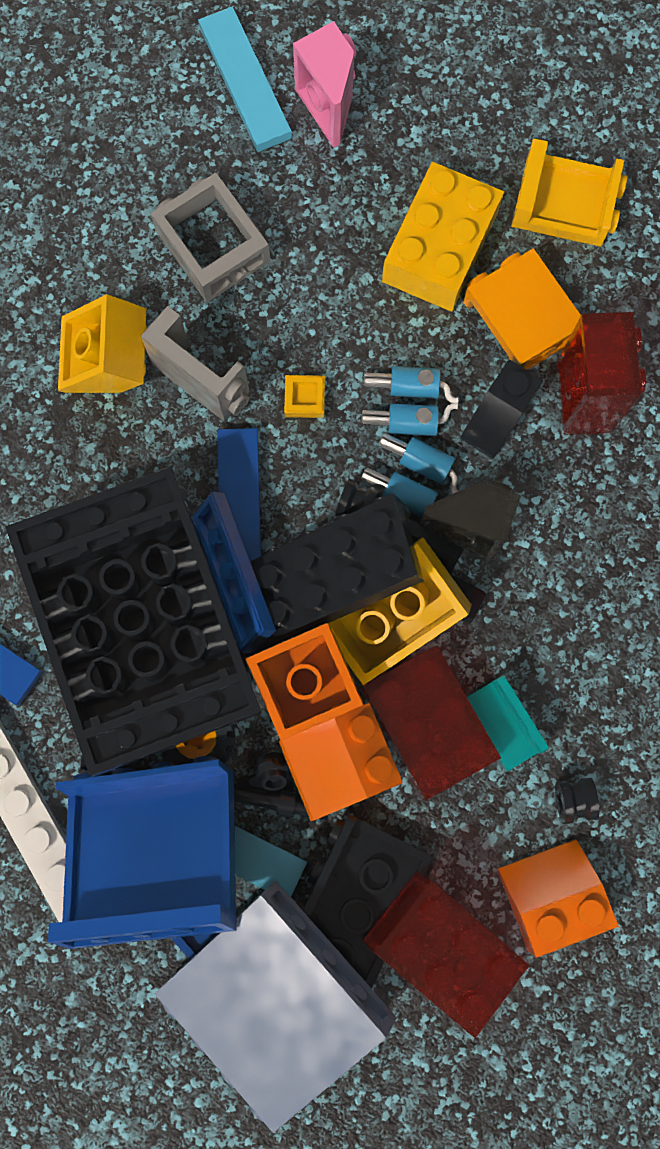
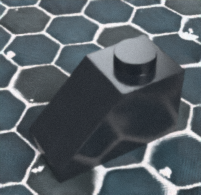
(501, 409)

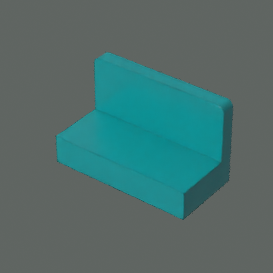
(507, 723)

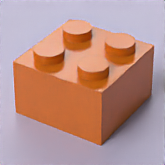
(304, 681)

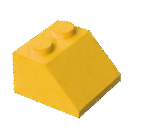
(102, 347)

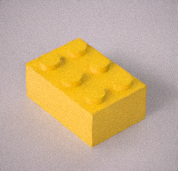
(441, 236)
(403, 622)

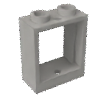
(230, 267)

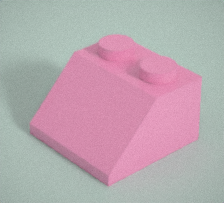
(326, 78)

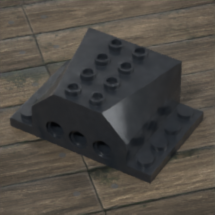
(132, 621)

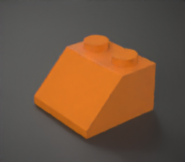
(340, 762)
(557, 898)

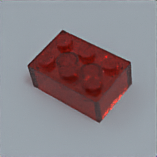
(600, 373)
(430, 723)
(446, 954)

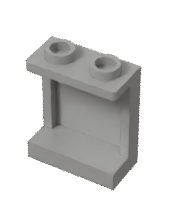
(167, 347)

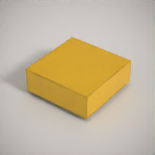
(304, 396)

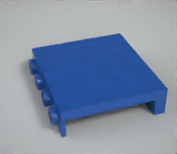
(148, 855)

